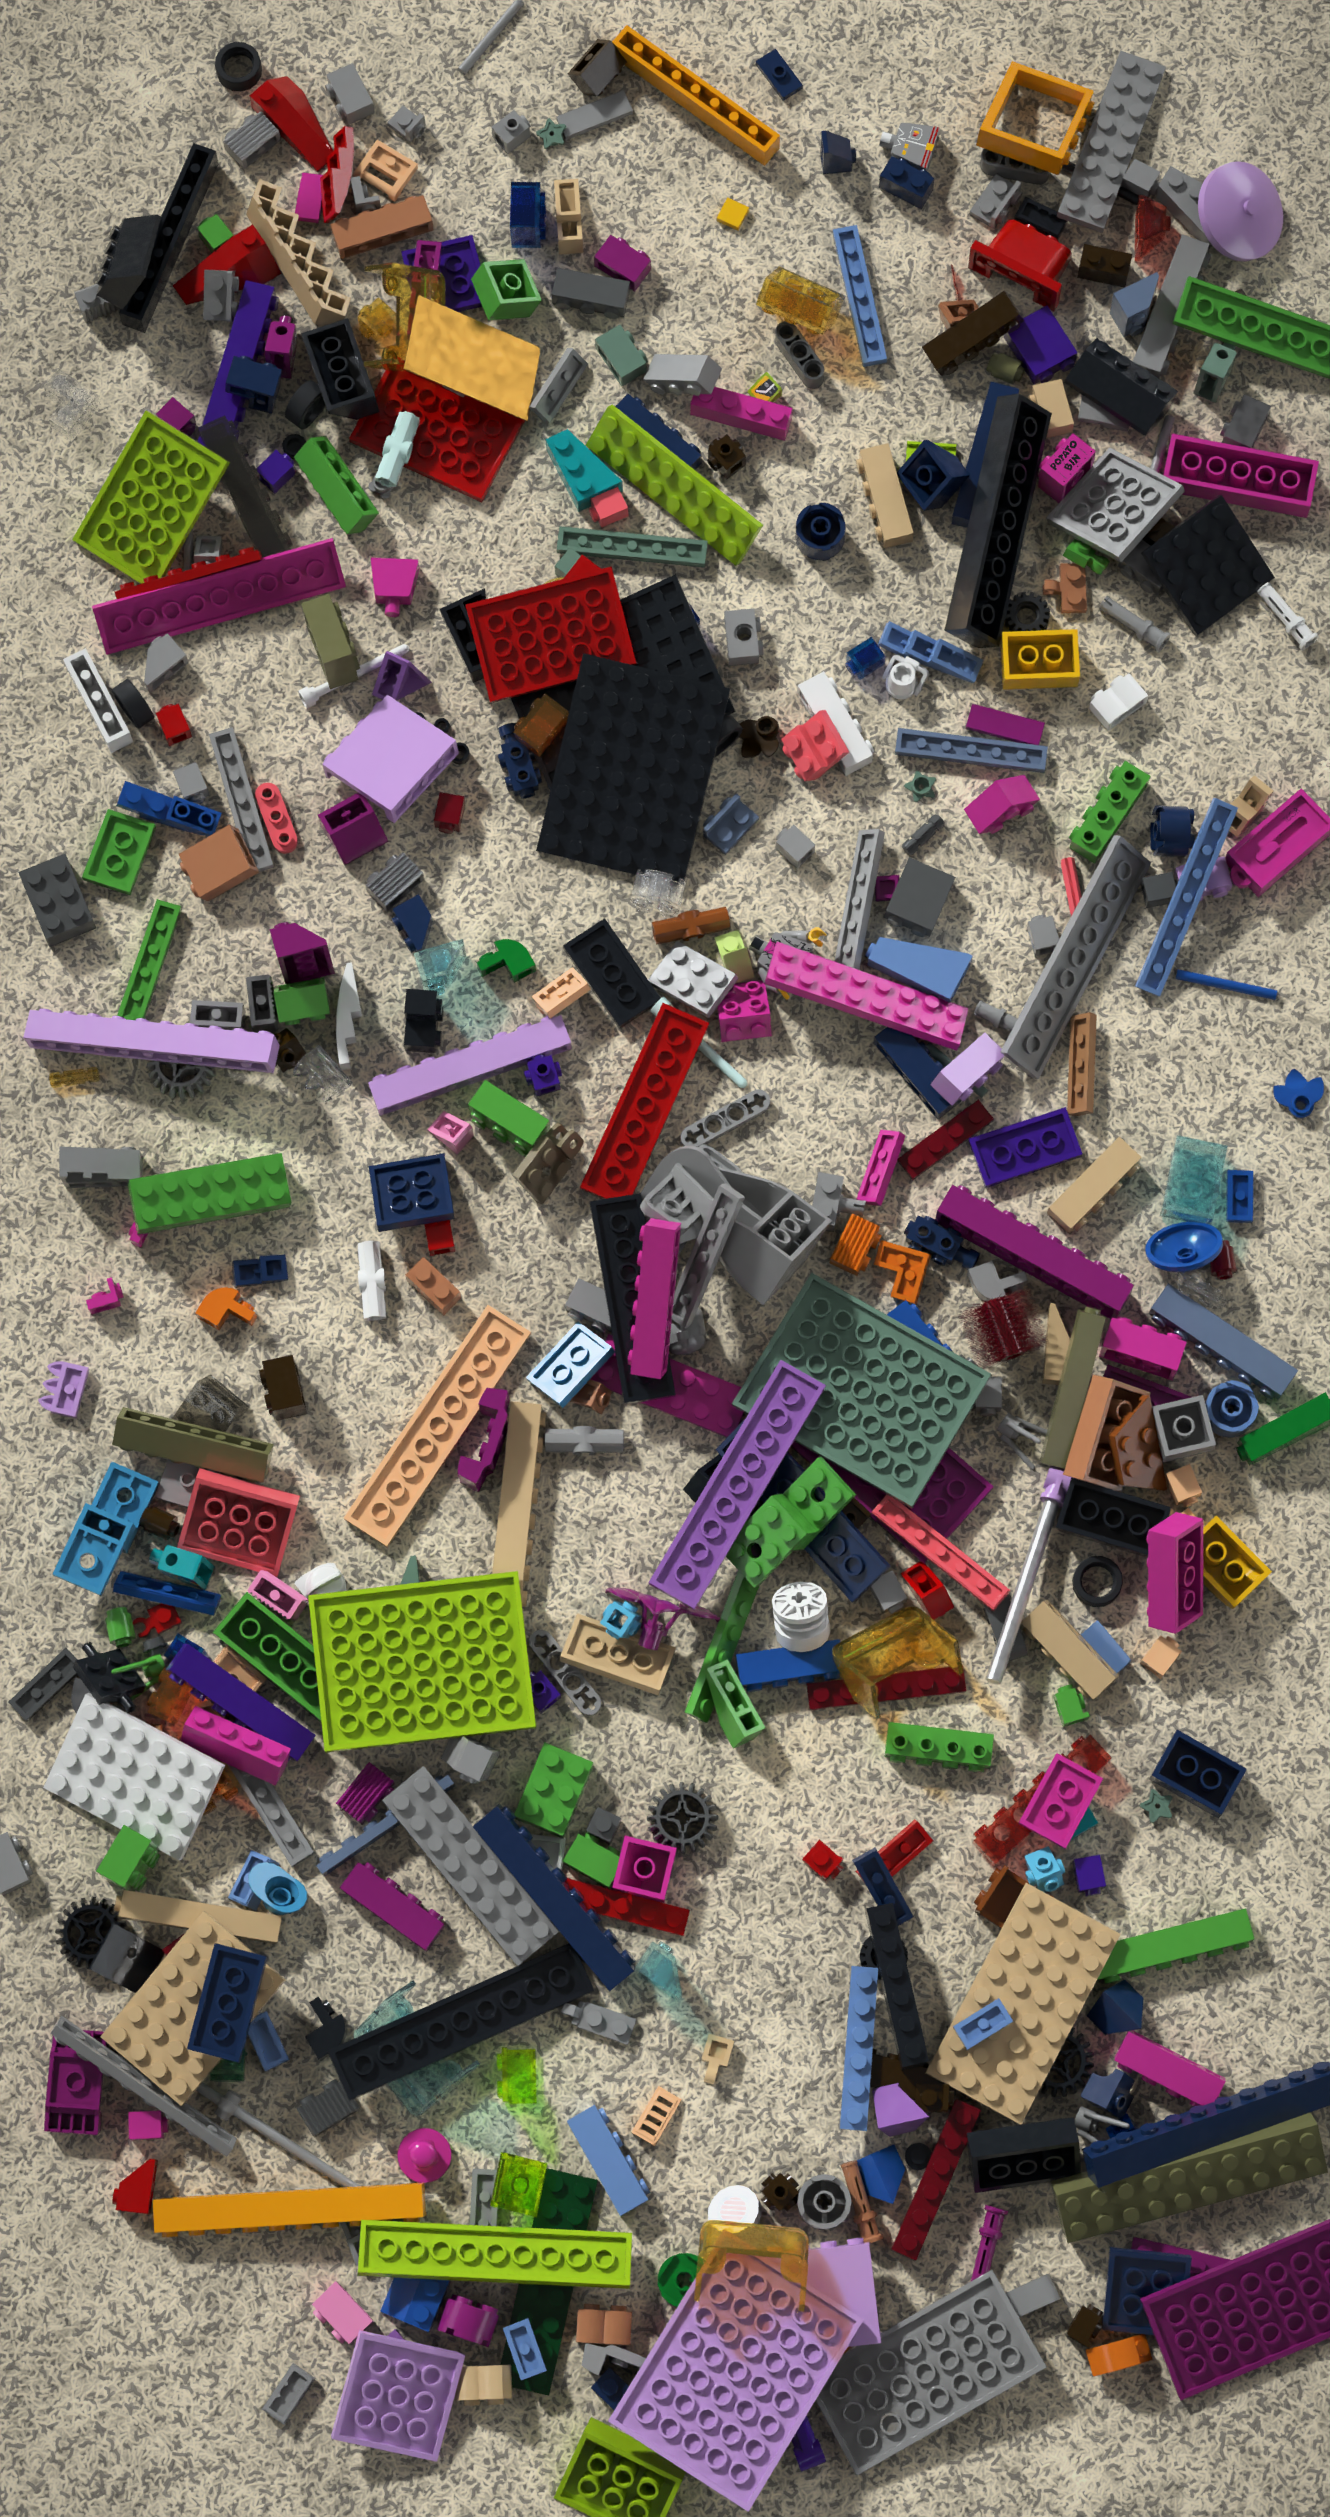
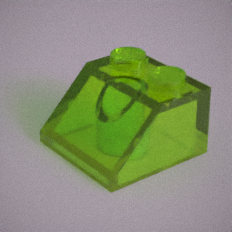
(518, 2185)

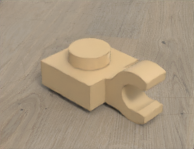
(716, 2053)

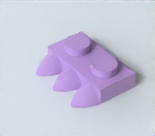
(66, 1389)

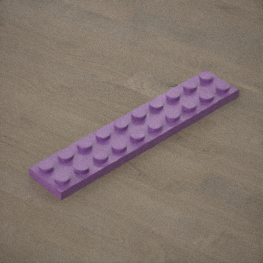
(737, 1485)

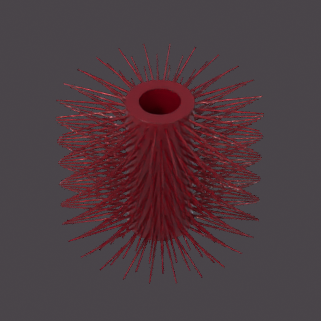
(1003, 1328)

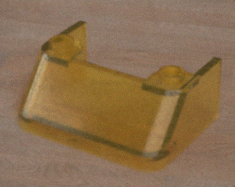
(405, 284)
(889, 1647)
(724, 2237)

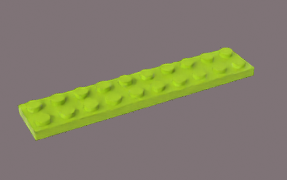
(495, 2254)

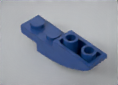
(168, 811)

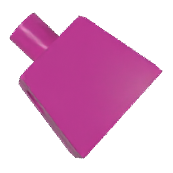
(394, 582)

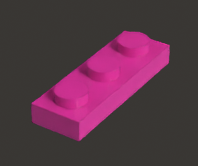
(881, 1167)

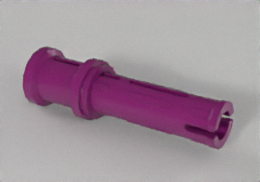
(991, 2228)

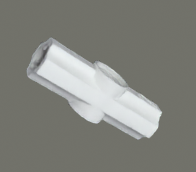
(371, 1280)

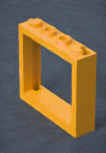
(1025, 150)

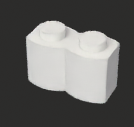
(1118, 701)

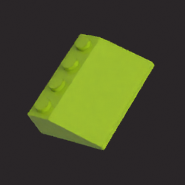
(618, 2476)

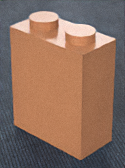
(218, 863)

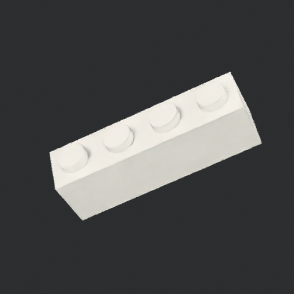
(820, 694)
(98, 700)

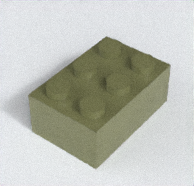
(331, 640)

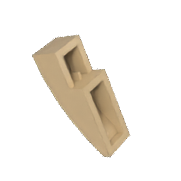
(568, 216)

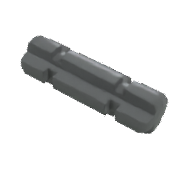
(923, 834)

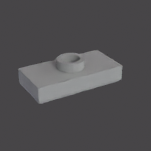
(288, 2393)

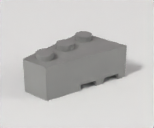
(1181, 198)
(470, 1758)

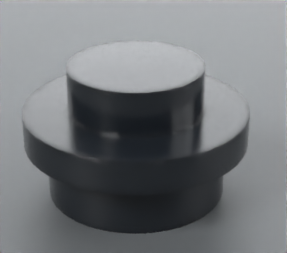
(917, 2156)

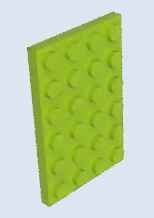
(151, 499)

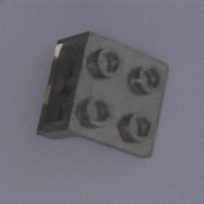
(211, 1405)

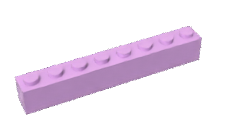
(468, 1065)

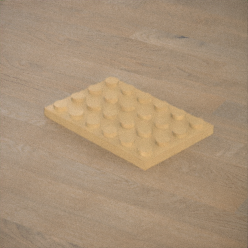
(160, 2016)

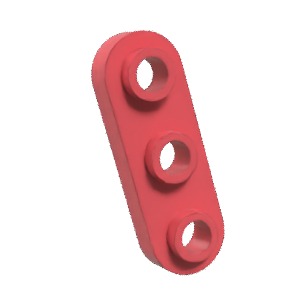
(279, 827)

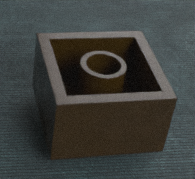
(284, 1387)

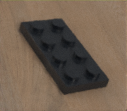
(611, 973)

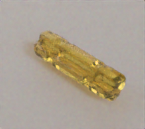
(74, 1077)

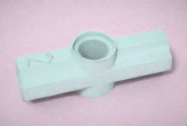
(397, 449)

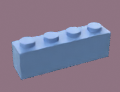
(608, 2161)

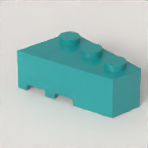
(580, 469)

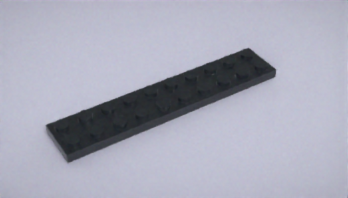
(460, 2021)

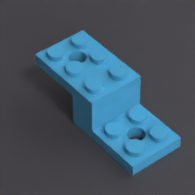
(105, 1529)

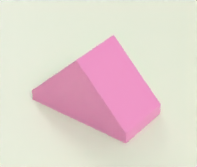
(451, 1131)

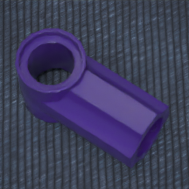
(807, 2447)

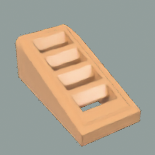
(665, 2120)

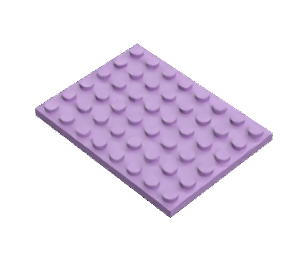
(735, 2375)

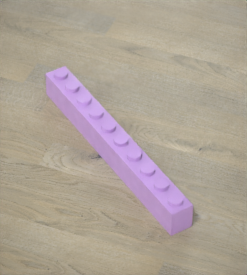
(152, 1040)

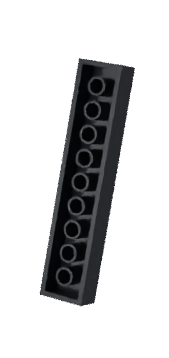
(998, 521)

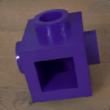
(545, 1082)

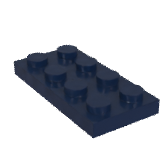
(227, 2002)

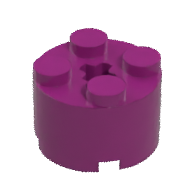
(467, 2321)

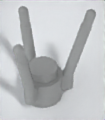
(1012, 1428)
(1088, 2121)

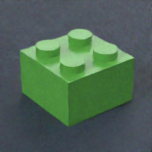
(506, 289)
(302, 1001)

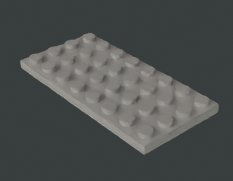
(927, 2372)

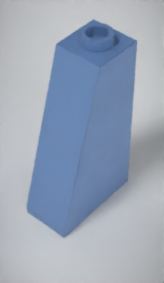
(920, 966)

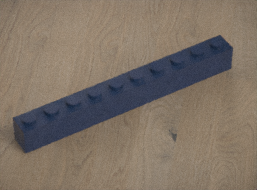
(1208, 2125)

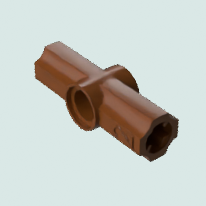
(691, 925)

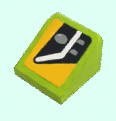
(765, 389)

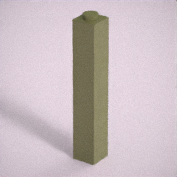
(1073, 1386)

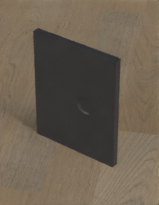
(126, 1958)

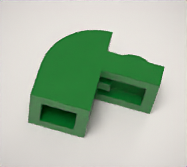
(512, 956)

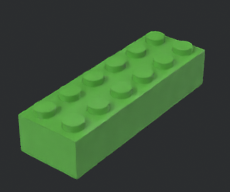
(209, 1193)
(273, 1651)

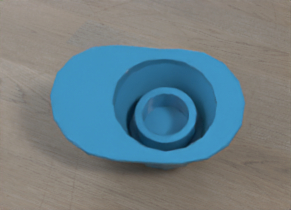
(277, 1889)

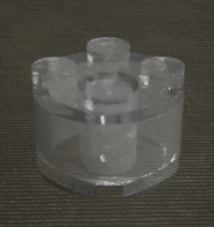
(657, 891)

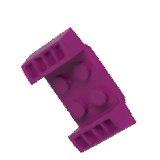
(495, 1405)
(73, 2091)

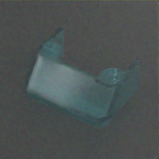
(428, 2085)

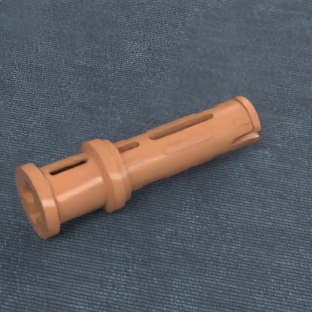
(864, 2215)

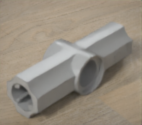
(584, 1440)

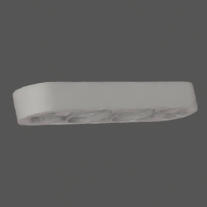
(723, 1117)
(563, 1674)

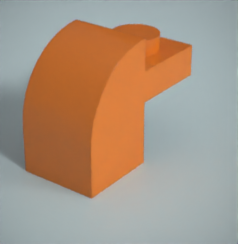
(222, 1302)
(1119, 2354)

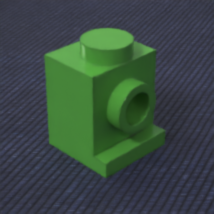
(1070, 1705)

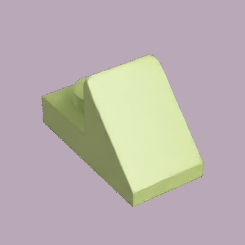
(735, 955)

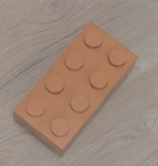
(1102, 1411)

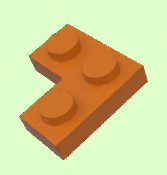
(910, 1268)

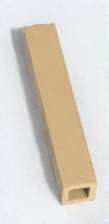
(183, 1913)

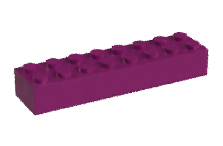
(1034, 1252)

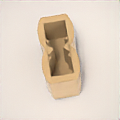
(484, 2383)

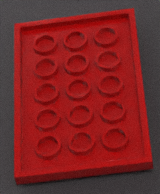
(456, 439)
(540, 633)

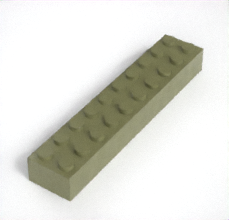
(1217, 2174)

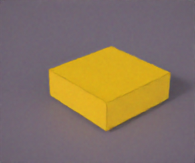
(732, 214)

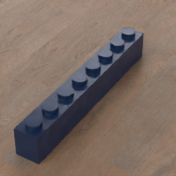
(554, 1896)

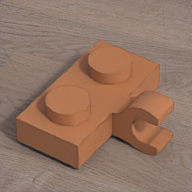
(1070, 588)

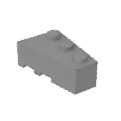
(99, 1166)

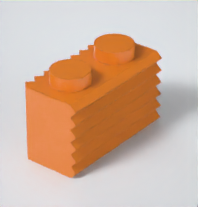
(855, 1244)

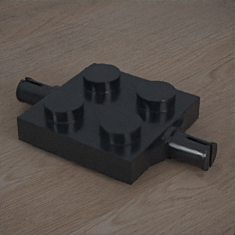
(102, 1684)

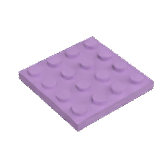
(398, 2396)

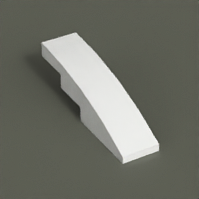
(347, 1009)

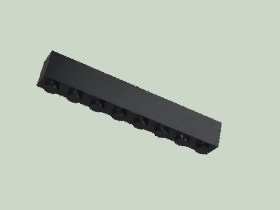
(171, 235)

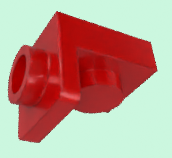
(823, 1861)

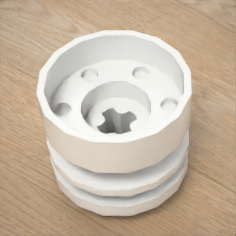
(801, 1616)

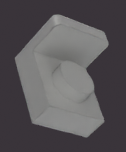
(407, 124)
(361, 198)
(207, 548)

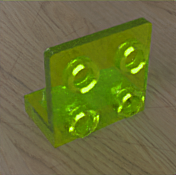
(518, 2076)

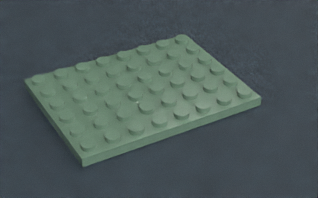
(887, 1394)

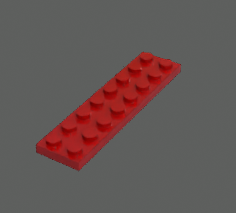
(645, 1104)

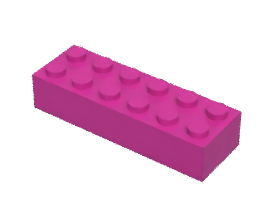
(1242, 475)

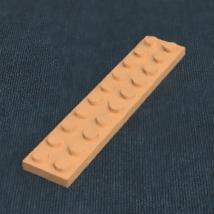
(436, 1426)

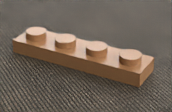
(1081, 1064)

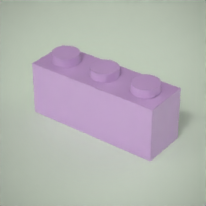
(969, 1070)

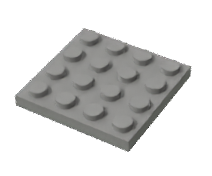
(1115, 504)

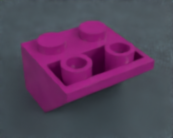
(352, 828)

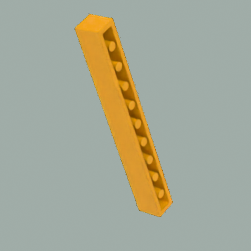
(288, 2208)

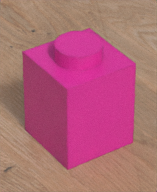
(147, 2125)

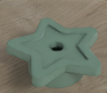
(556, 139)
(920, 779)
(1163, 1801)

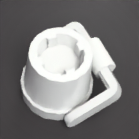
(901, 679)

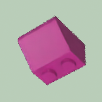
(644, 1868)

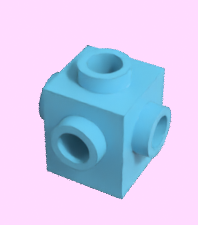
(612, 1619)
(1044, 1870)

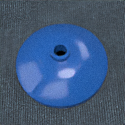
(1184, 1246)

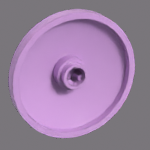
(1240, 211)

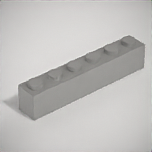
(1160, 332)

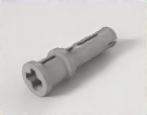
(1144, 629)

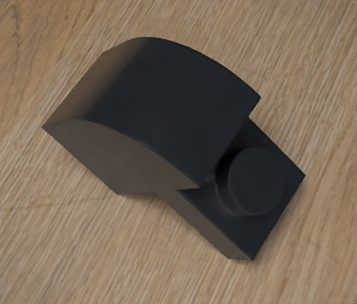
(332, 2031)

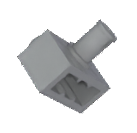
(831, 1201)

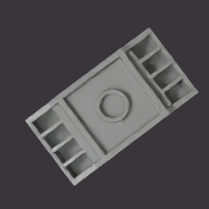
(595, 2357)

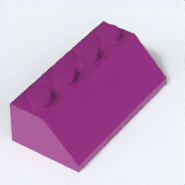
(300, 953)

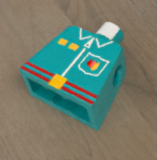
(183, 1566)

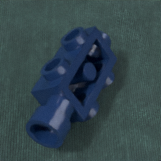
(518, 765)
(932, 1243)

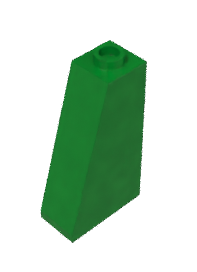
(1285, 1430)

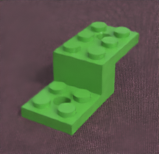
(789, 1521)

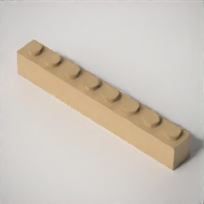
(518, 1491)

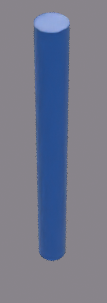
(1226, 984)

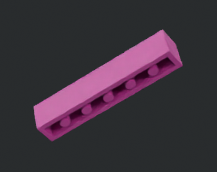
(655, 1298)

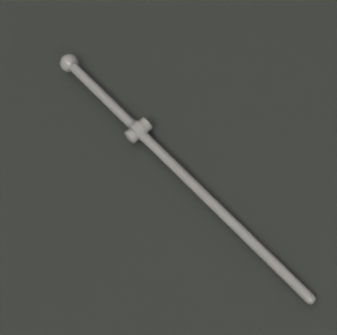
(229, 2105)

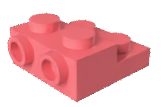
(814, 746)

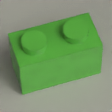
(593, 1860)

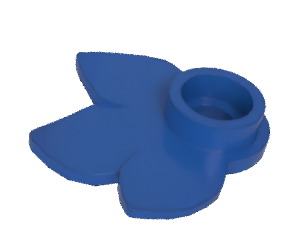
(1299, 1090)

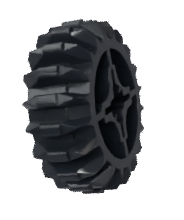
(73, 1918)
(1069, 2082)

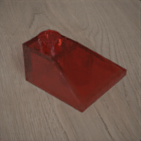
(1150, 225)

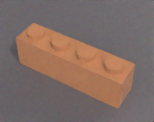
(381, 226)

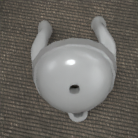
(689, 1339)

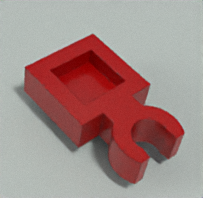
(161, 1618)

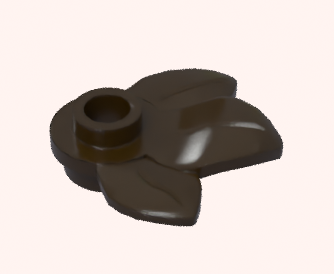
(758, 741)

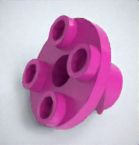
(424, 2155)

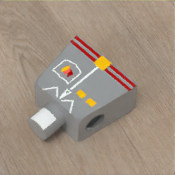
(912, 143)

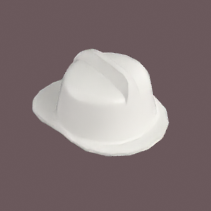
(321, 1580)

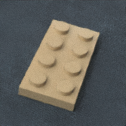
(620, 1660)

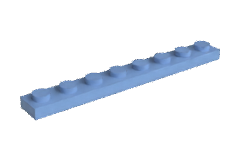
(1186, 897)

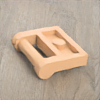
(388, 163)

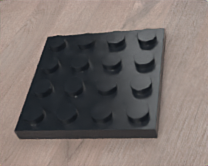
(1207, 565)

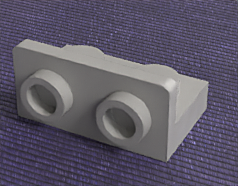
(995, 201)
(219, 295)

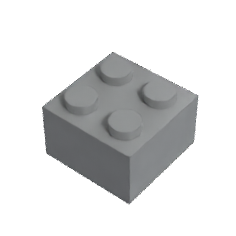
(1183, 1428)

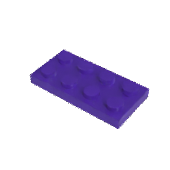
(1025, 1147)

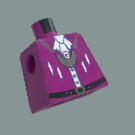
(283, 341)

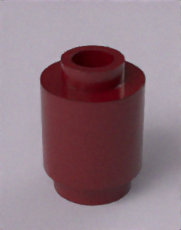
(1224, 1264)

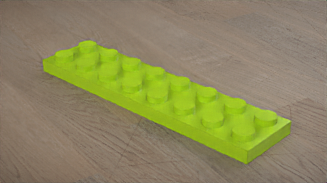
(674, 485)

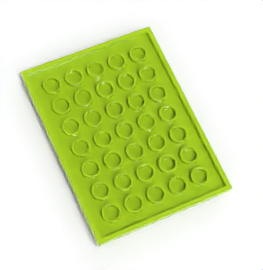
(421, 1662)

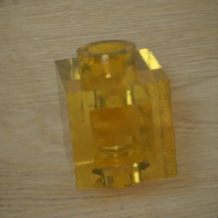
(376, 320)

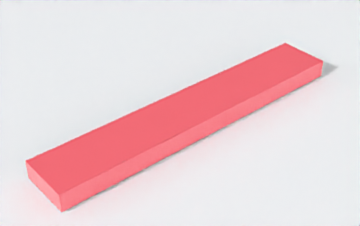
(941, 1552)

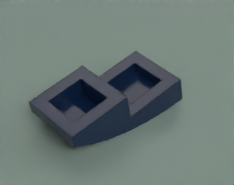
(260, 1271)

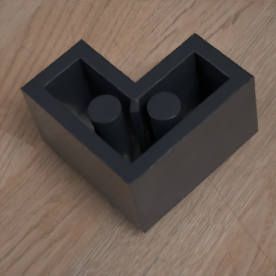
(422, 1015)

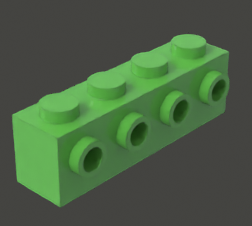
(336, 485)
(1109, 812)
(939, 1746)

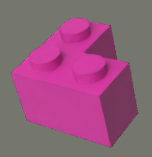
(1001, 802)

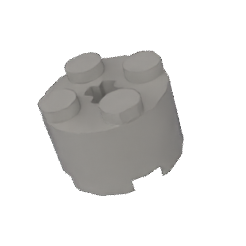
(835, 2191)

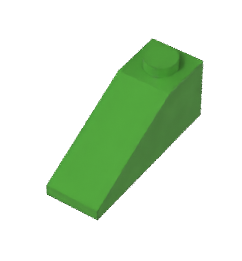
(732, 1704)

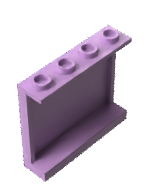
(391, 757)
(847, 2278)

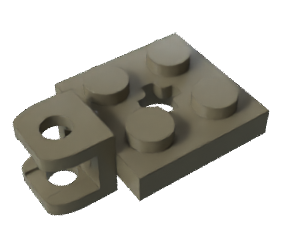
(551, 1154)

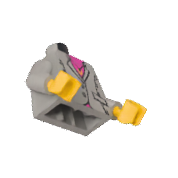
(798, 939)

